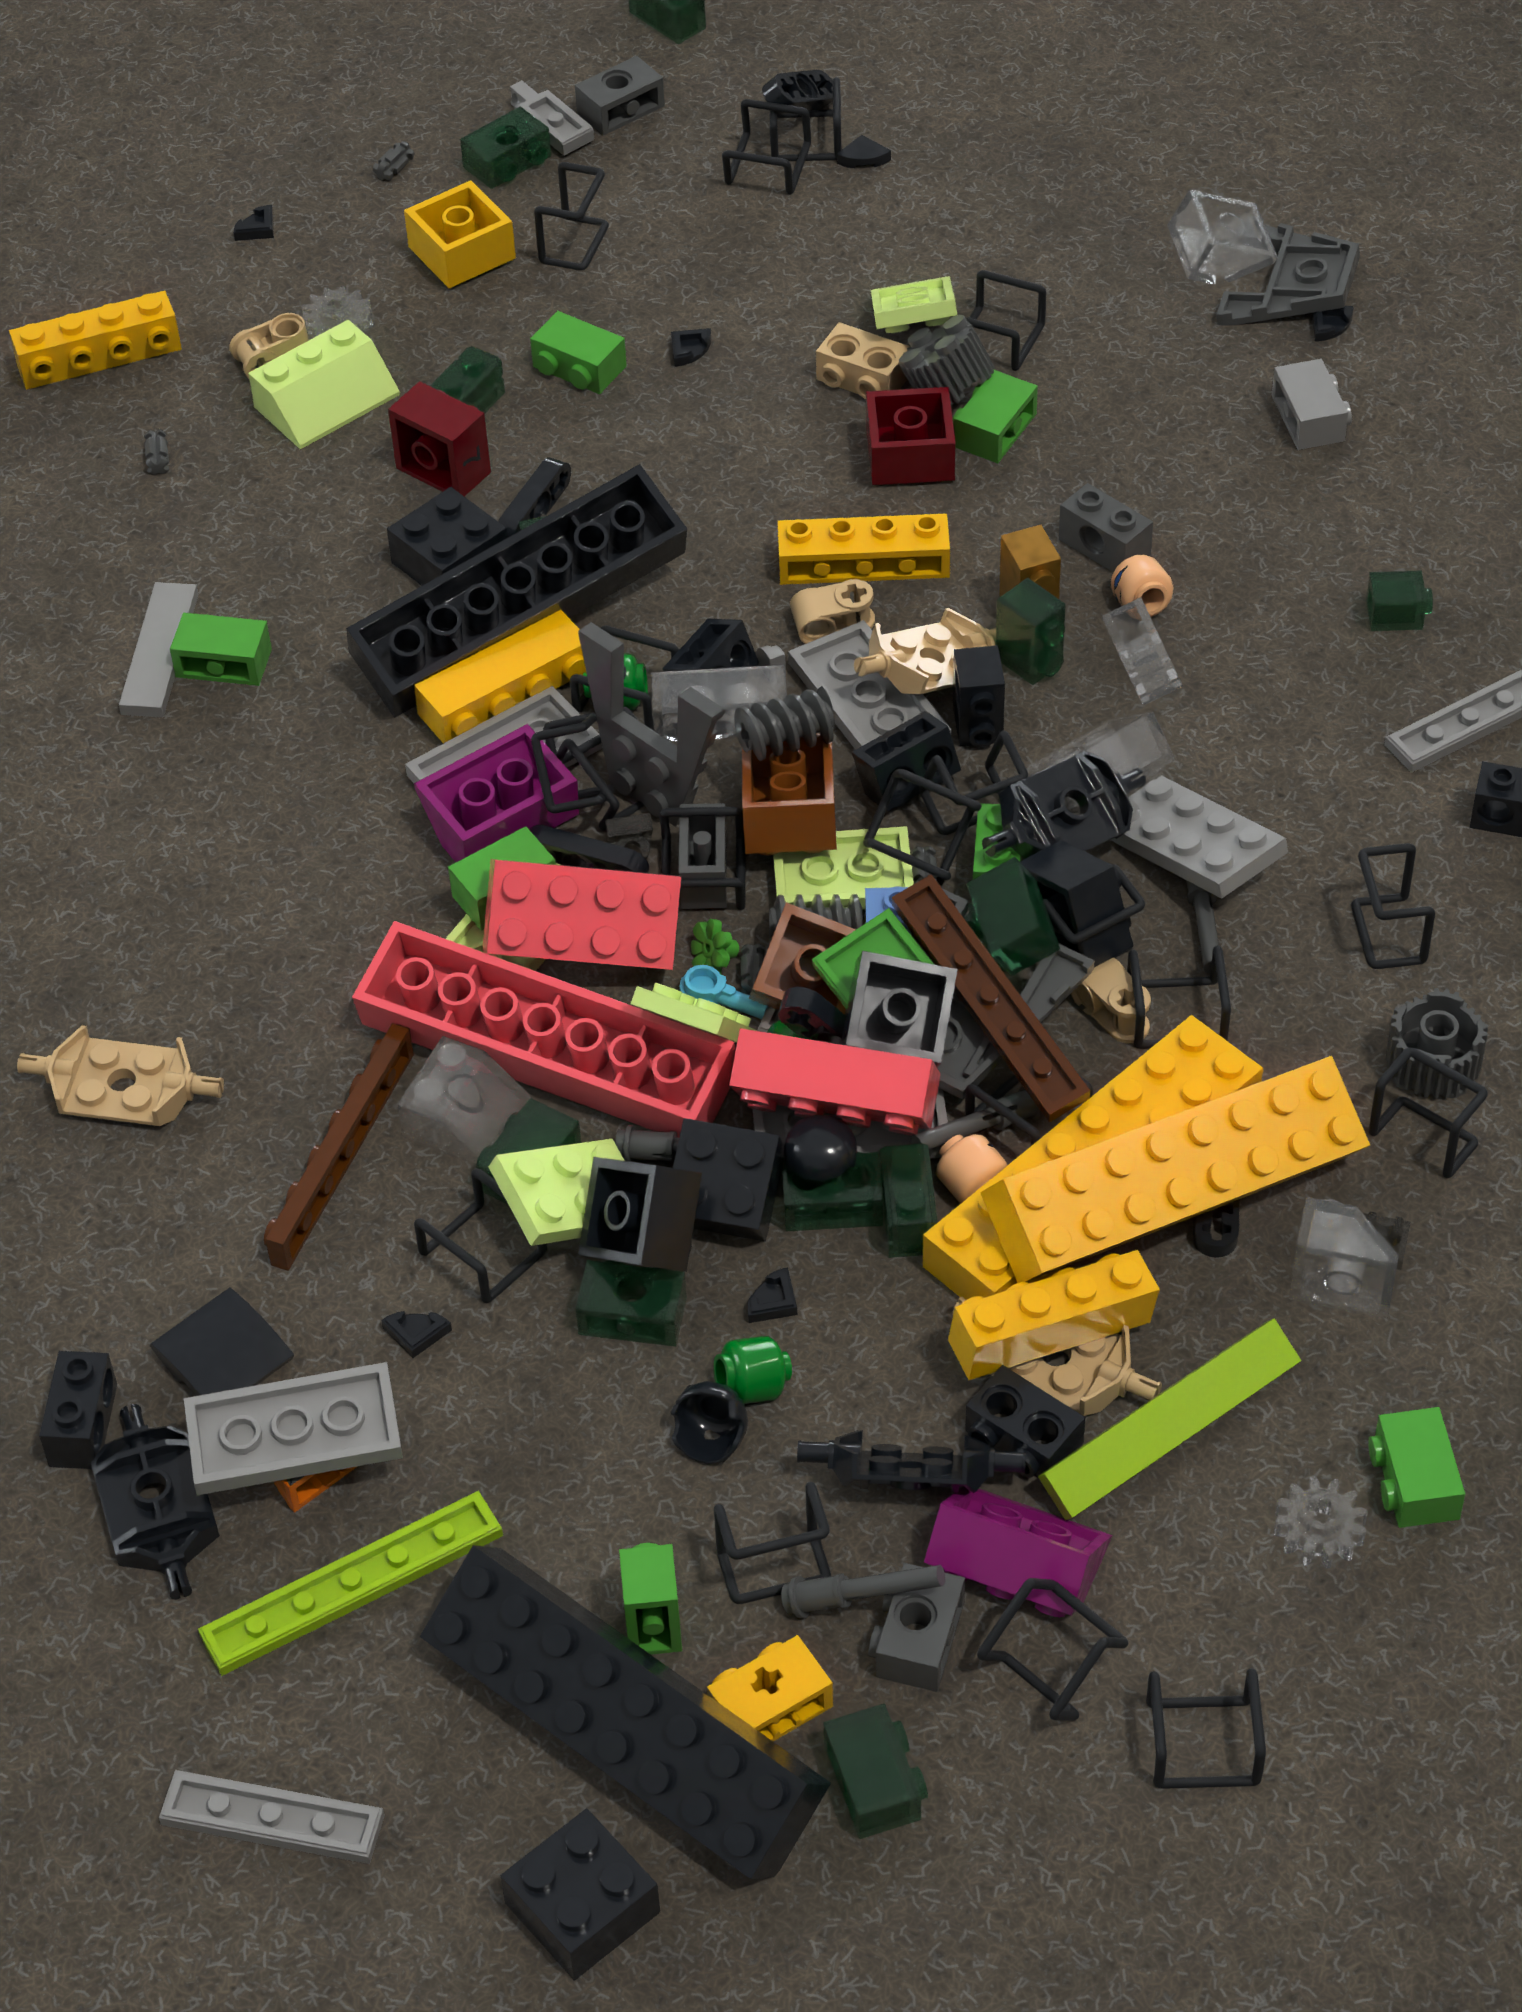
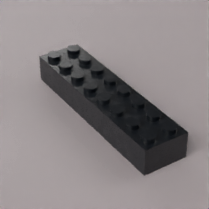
(547, 567)
(626, 1712)

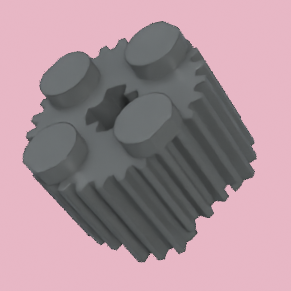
(946, 358)
(1443, 1030)

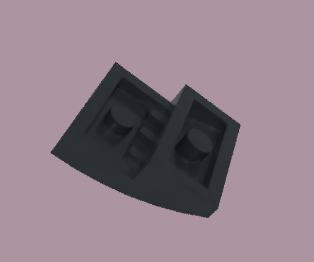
(222, 1347)

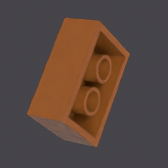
(789, 800)

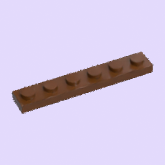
(991, 999)
(332, 1158)

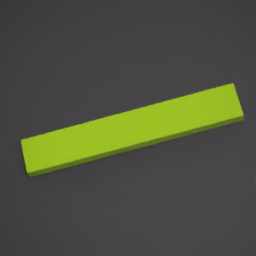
(1169, 1419)
(349, 1583)

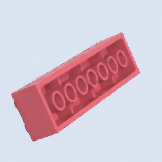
(547, 1031)

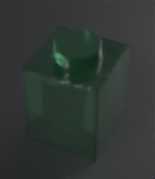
(1398, 600)

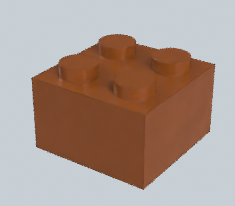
(789, 957)

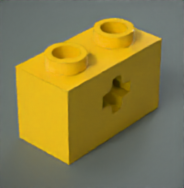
(776, 1689)

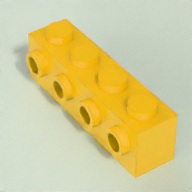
(96, 336)
(863, 549)
(500, 676)
(1052, 1313)

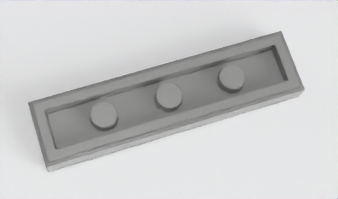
(152, 667)
(1458, 724)
(272, 1816)

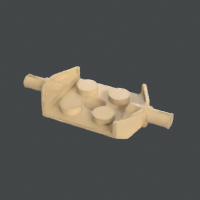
(922, 656)
(87, 1067)
(1092, 1376)

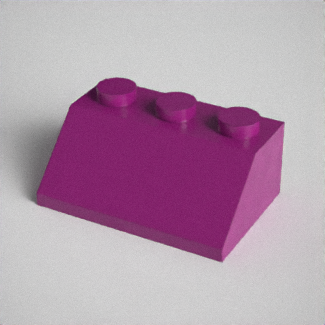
(494, 794)
(1010, 1542)

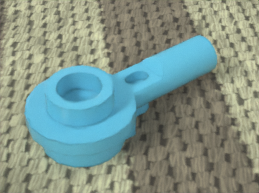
(710, 985)

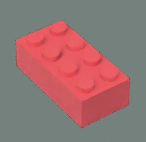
(581, 914)
(835, 1080)

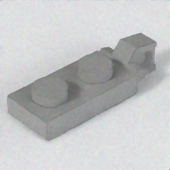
(566, 127)

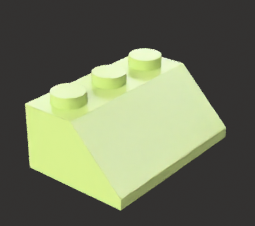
(322, 384)

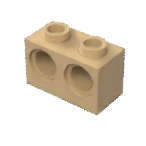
(860, 361)

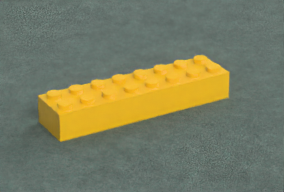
(1171, 1077)
(1173, 1169)

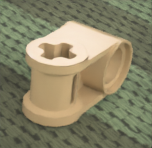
(268, 340)
(830, 609)
(1110, 1000)

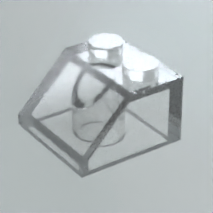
(1220, 238)
(459, 1101)
(1342, 1261)

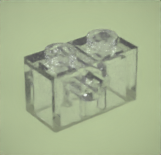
(1142, 651)

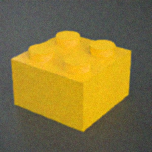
(460, 234)

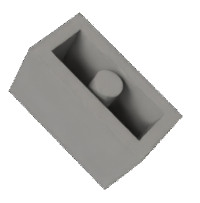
(1310, 404)

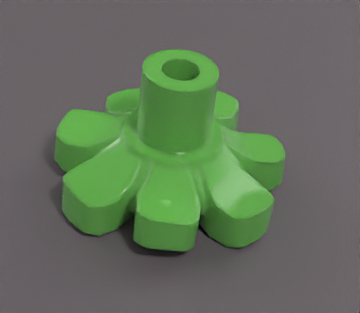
(713, 945)

